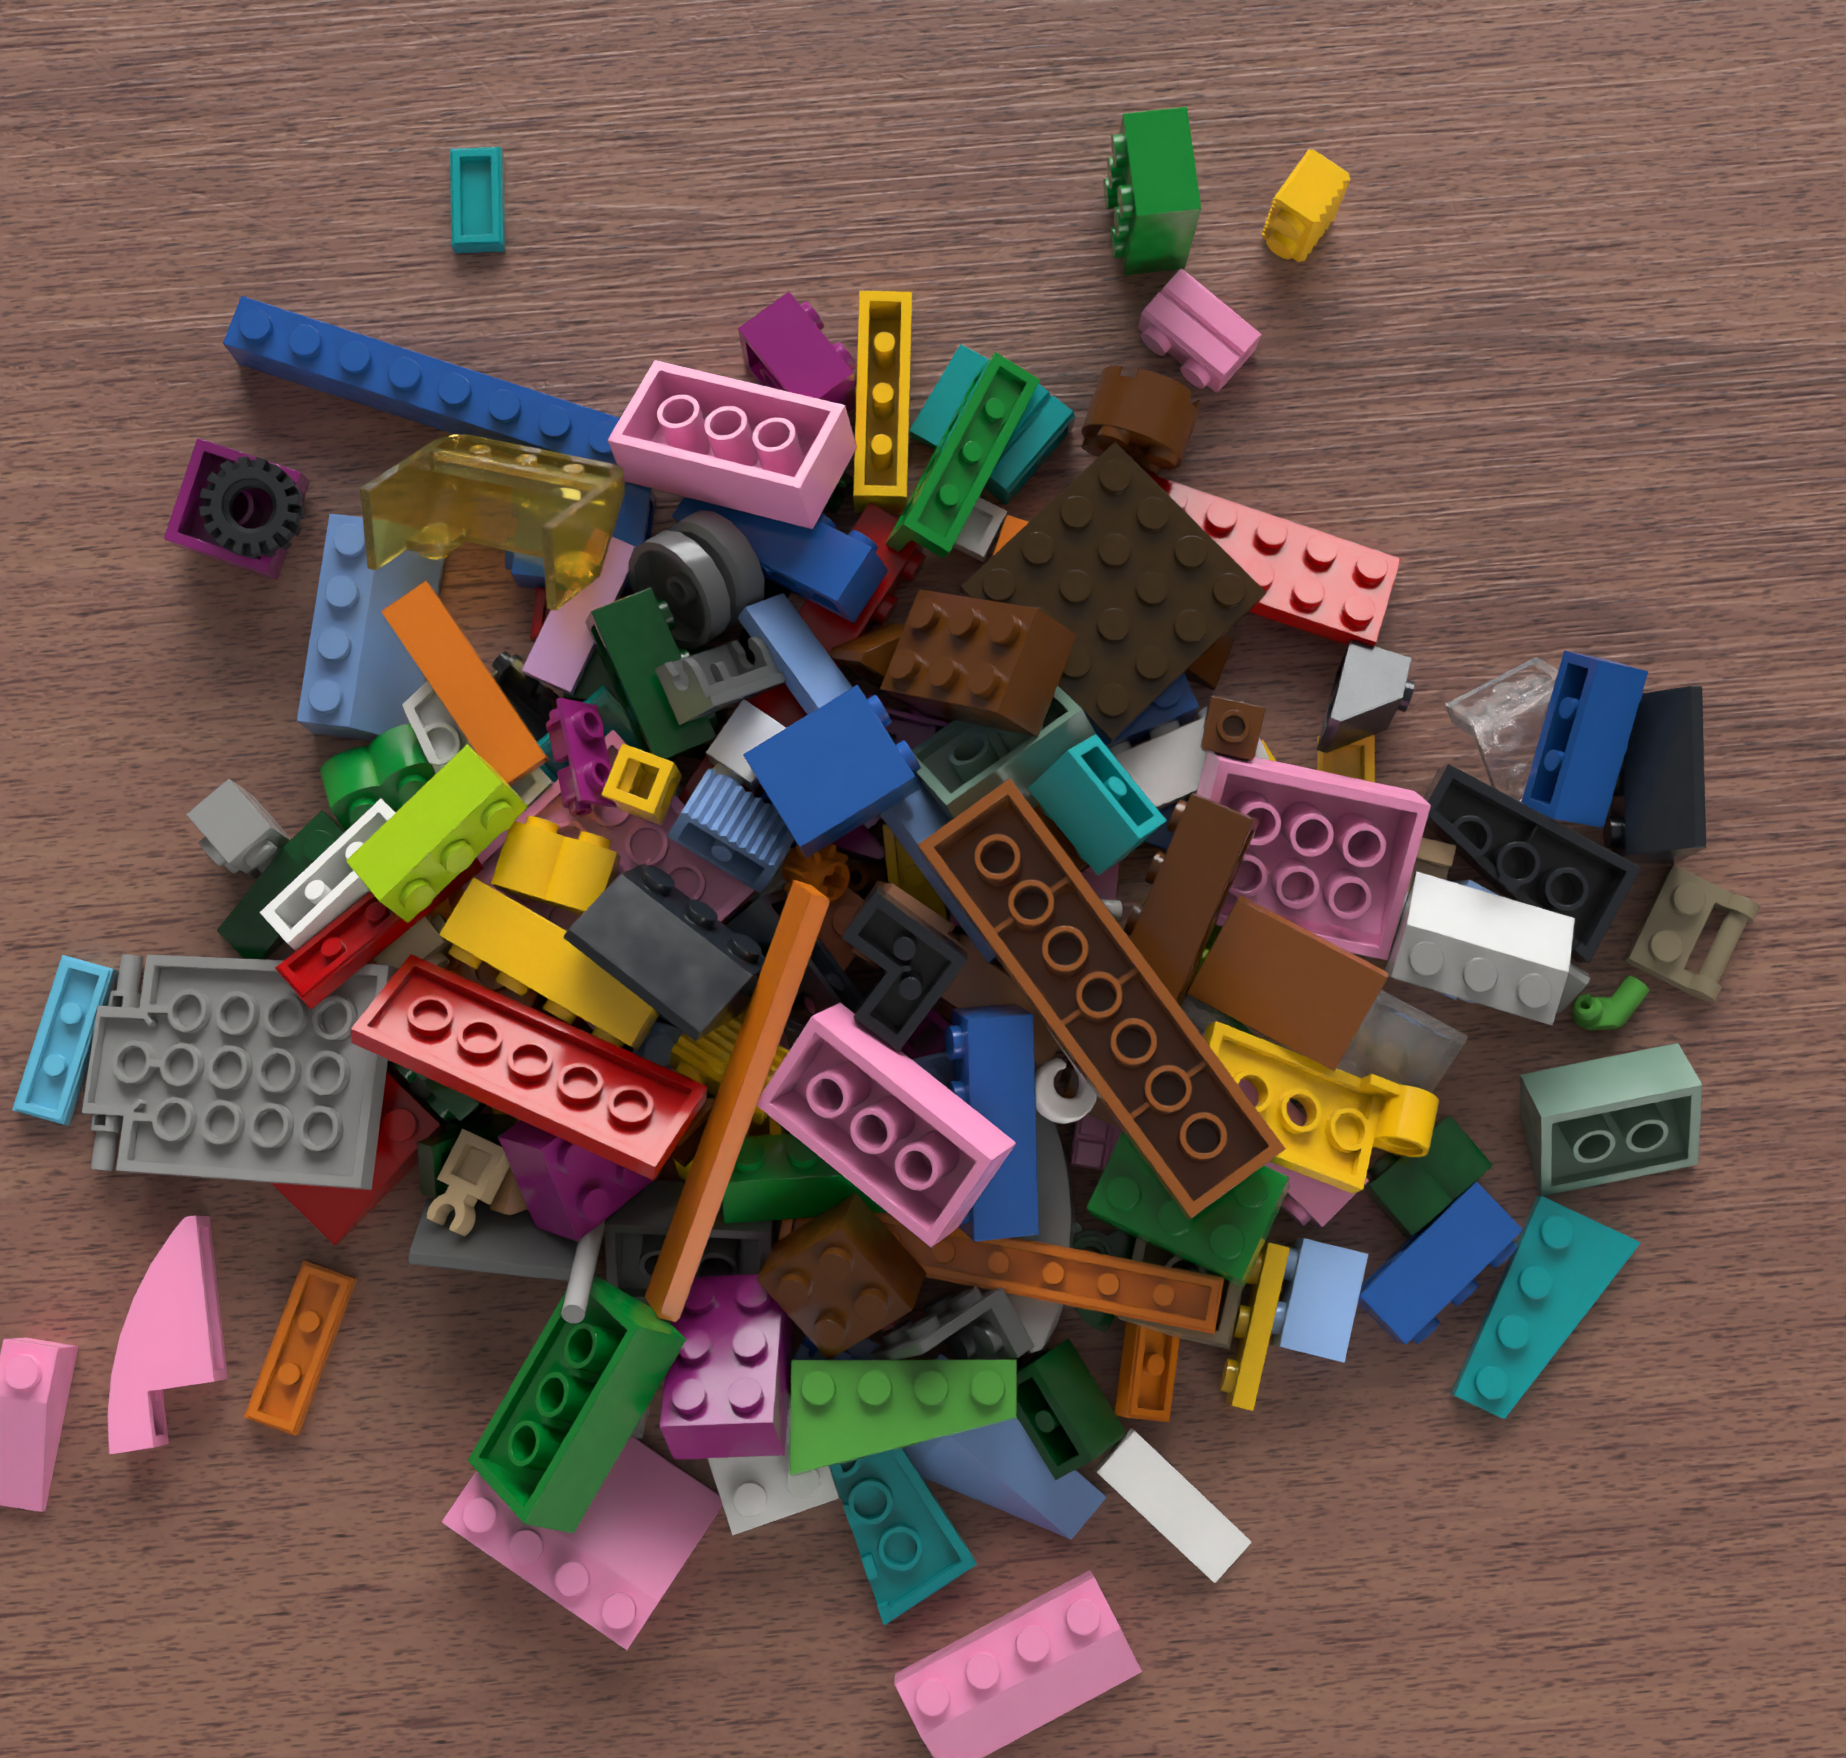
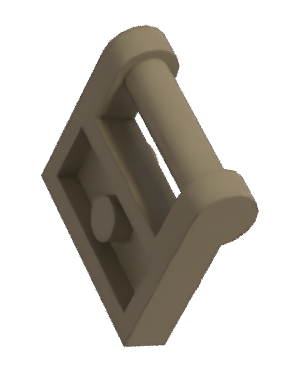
(1674, 926)

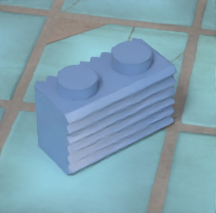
(733, 830)

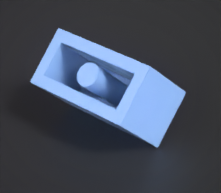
(1319, 1299)

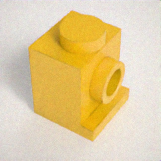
(642, 784)

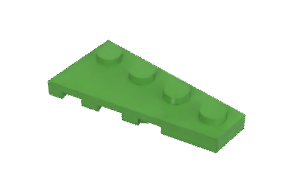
(883, 1405)

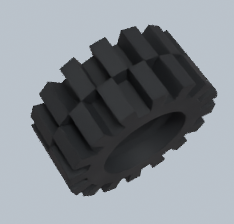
(228, 484)

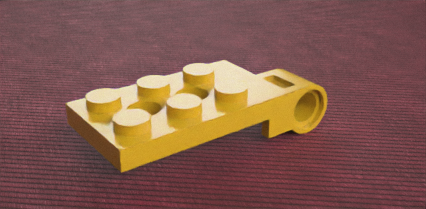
(1342, 1110)

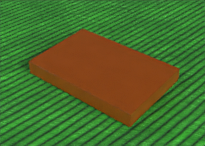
(1287, 983)

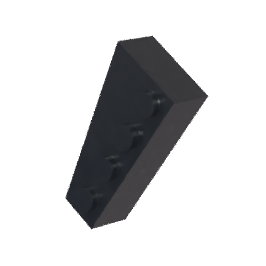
(1530, 855)

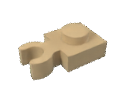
(473, 1173)

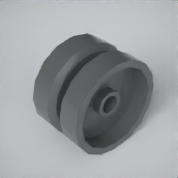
(702, 573)

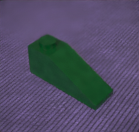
(245, 926)

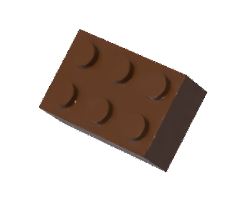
(979, 661)

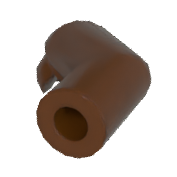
(865, 875)

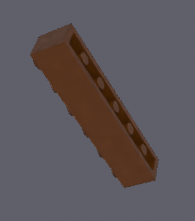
(1184, 900)

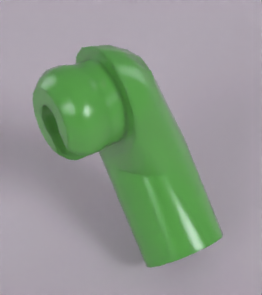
(1612, 1011)

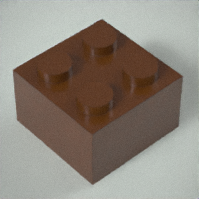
(842, 1276)

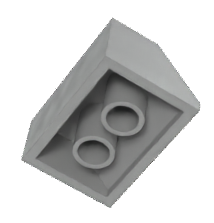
(1482, 948)

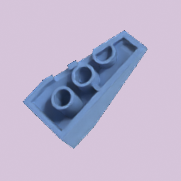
(1008, 1473)

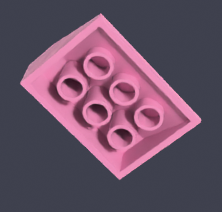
(1325, 848)
(621, 1551)

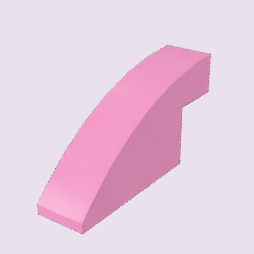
(167, 1338)

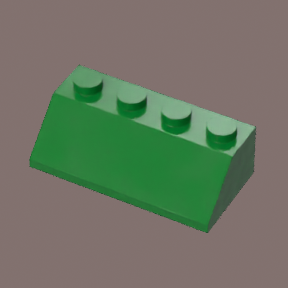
(575, 1407)

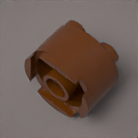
(1143, 415)

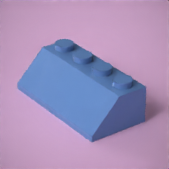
(355, 660)

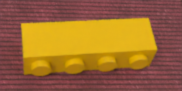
(883, 400)
(537, 957)

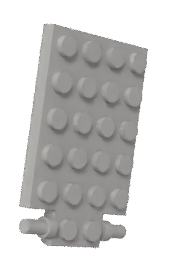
(234, 1075)

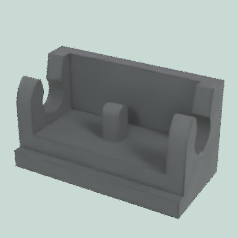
(718, 679)

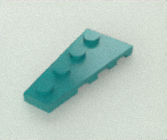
(1539, 1301)

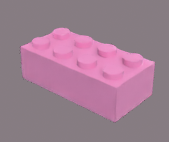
(733, 443)
(885, 1124)

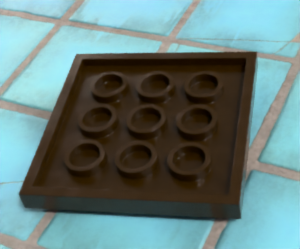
(1128, 580)

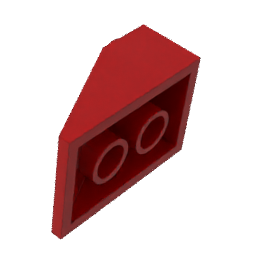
(402, 1124)

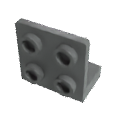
(972, 1323)

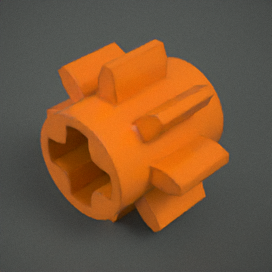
(822, 870)

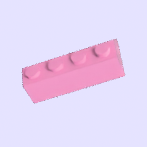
(1017, 1672)

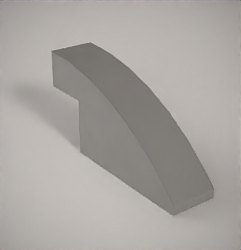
(1056, 1227)

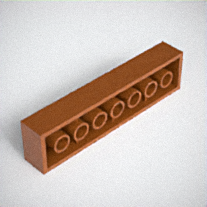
(1100, 999)

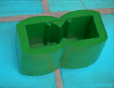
(386, 769)

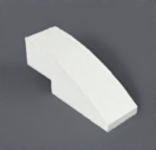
(1172, 1505)

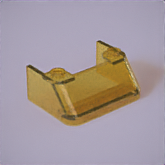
(499, 499)

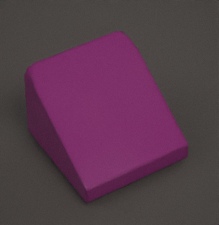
(861, 846)

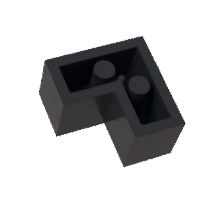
(915, 963)

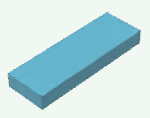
(64, 1041)

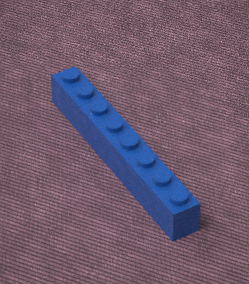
(412, 383)

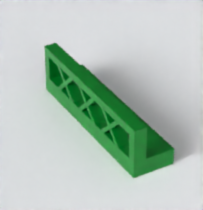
(965, 457)

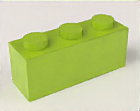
(437, 834)

